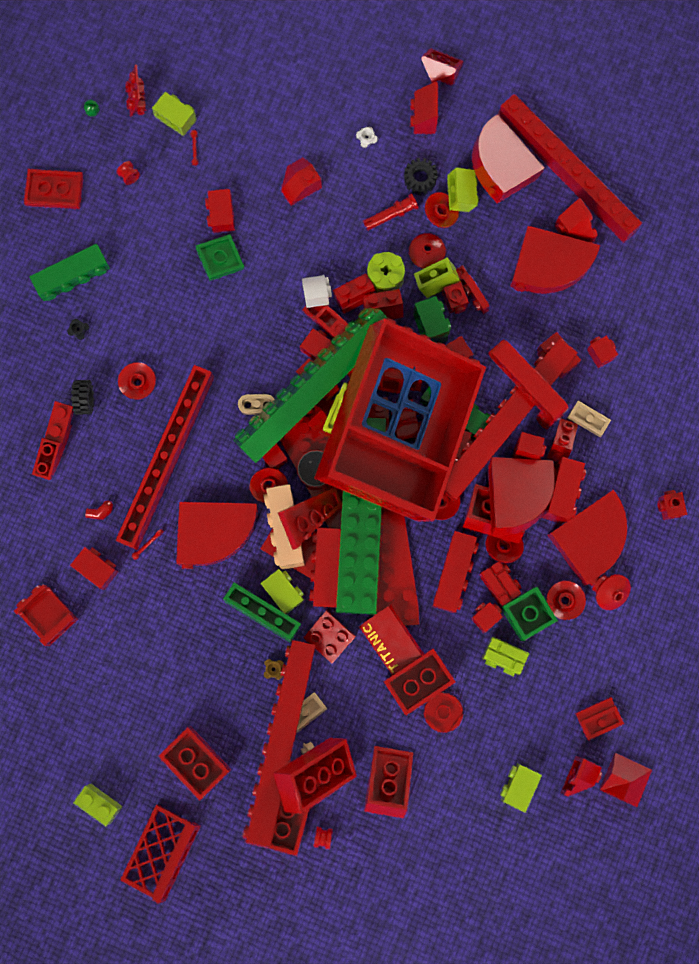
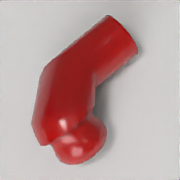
(102, 512)

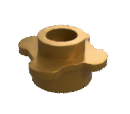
(268, 670)

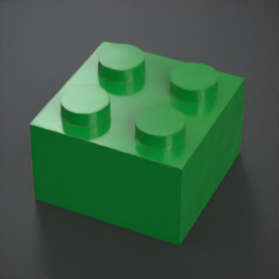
(431, 320)
(529, 614)

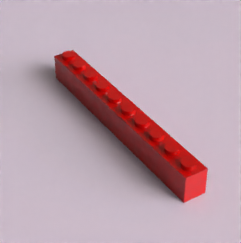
(569, 168)
(504, 422)
(165, 458)
(280, 744)

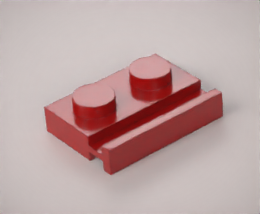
(599, 718)

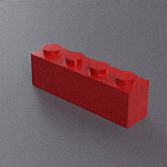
(326, 566)
(454, 572)

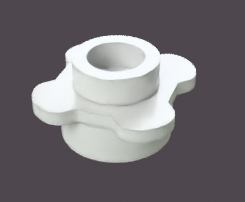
(368, 131)

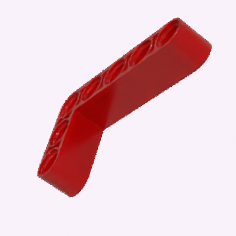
(530, 383)

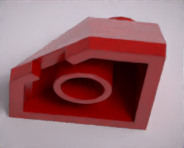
(300, 181)
(576, 222)
(581, 776)

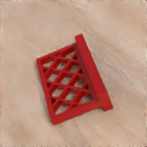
(175, 862)

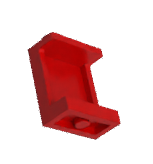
(46, 614)

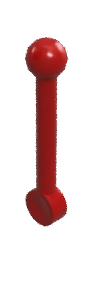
(194, 134)
(135, 555)

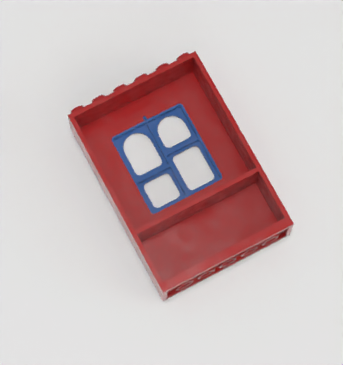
(375, 462)

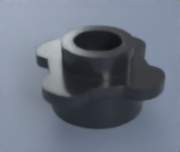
(72, 331)

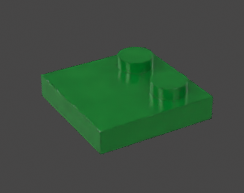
(219, 257)

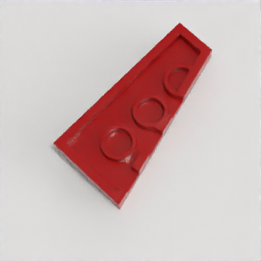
(308, 516)

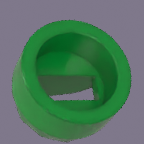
(91, 110)

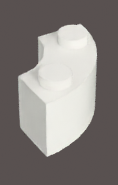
(316, 291)

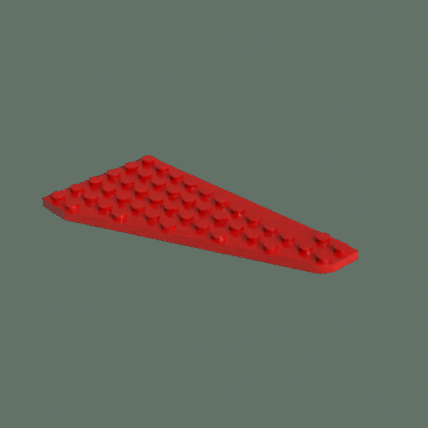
(395, 569)

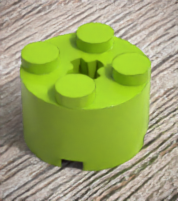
(387, 263)

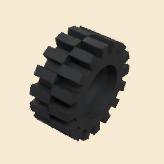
(423, 166)
(82, 397)

